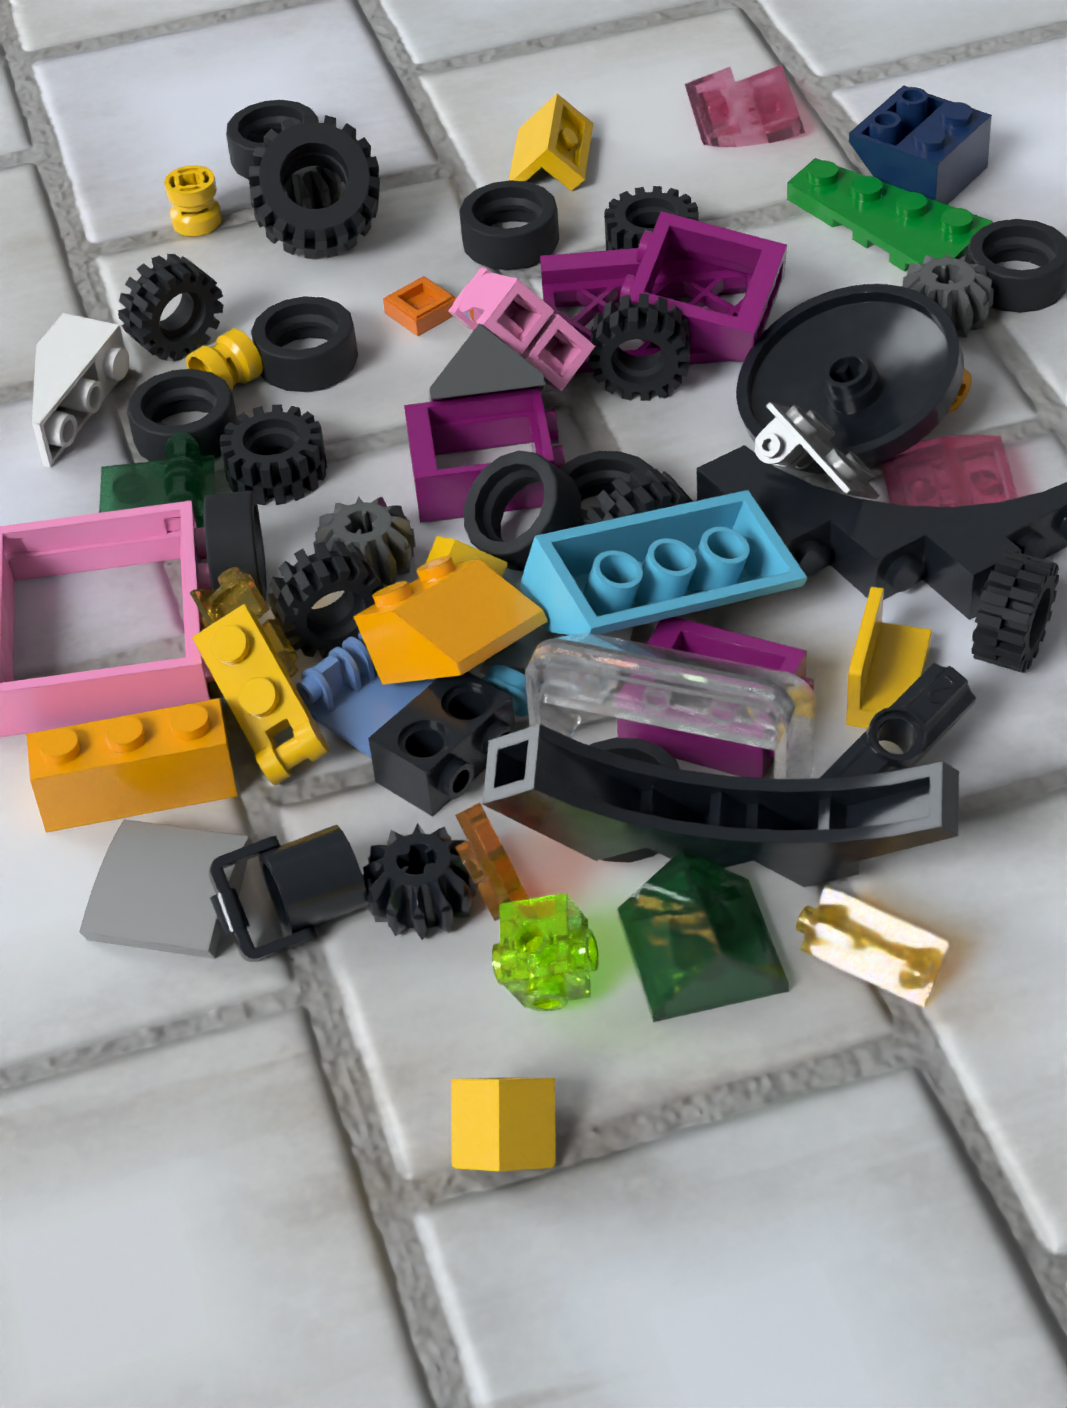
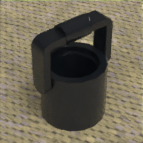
(307, 883)

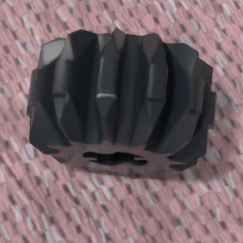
(418, 882)

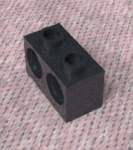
(440, 740)

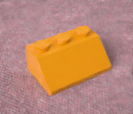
(131, 765)

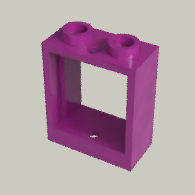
(723, 247)
(475, 425)
(722, 644)

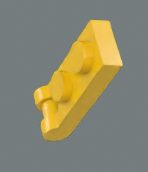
(260, 693)

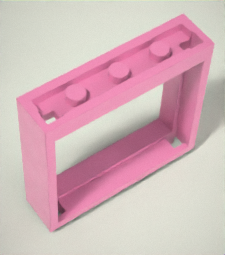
(96, 544)

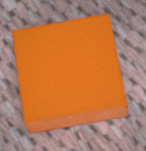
(419, 305)

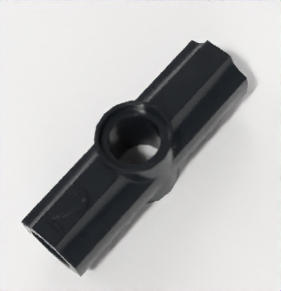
(911, 722)

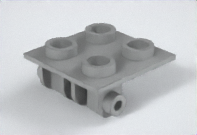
(800, 438)

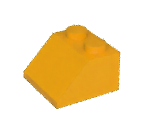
(444, 621)

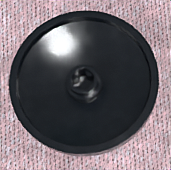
(866, 360)

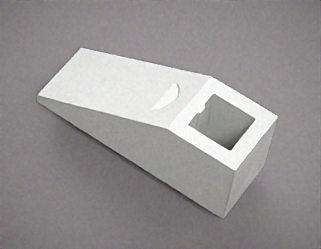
(73, 374)

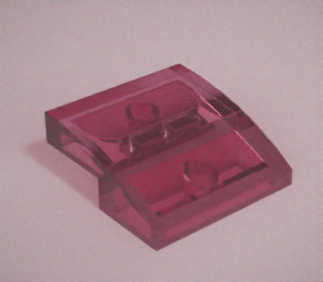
(744, 111)
(951, 472)

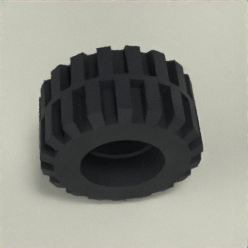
(314, 146)

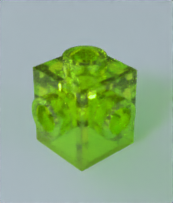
(545, 952)

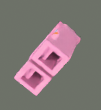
(524, 324)

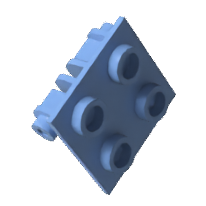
(349, 696)

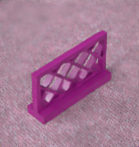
(598, 278)

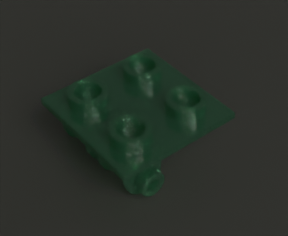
(179, 478)

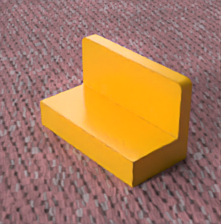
(556, 141)
(883, 662)

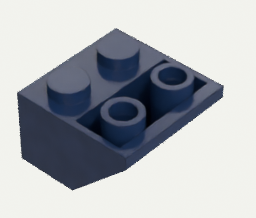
(924, 143)

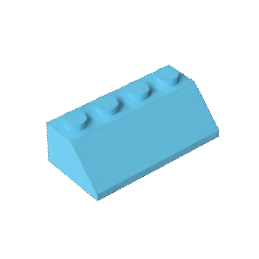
(657, 565)

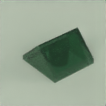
(699, 939)

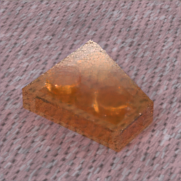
(487, 859)

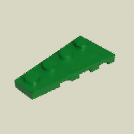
(883, 214)

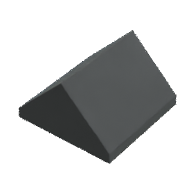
(483, 368)

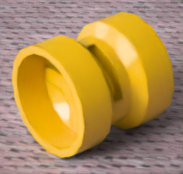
(192, 194)
(232, 358)

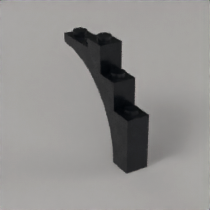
(892, 542)
(792, 826)

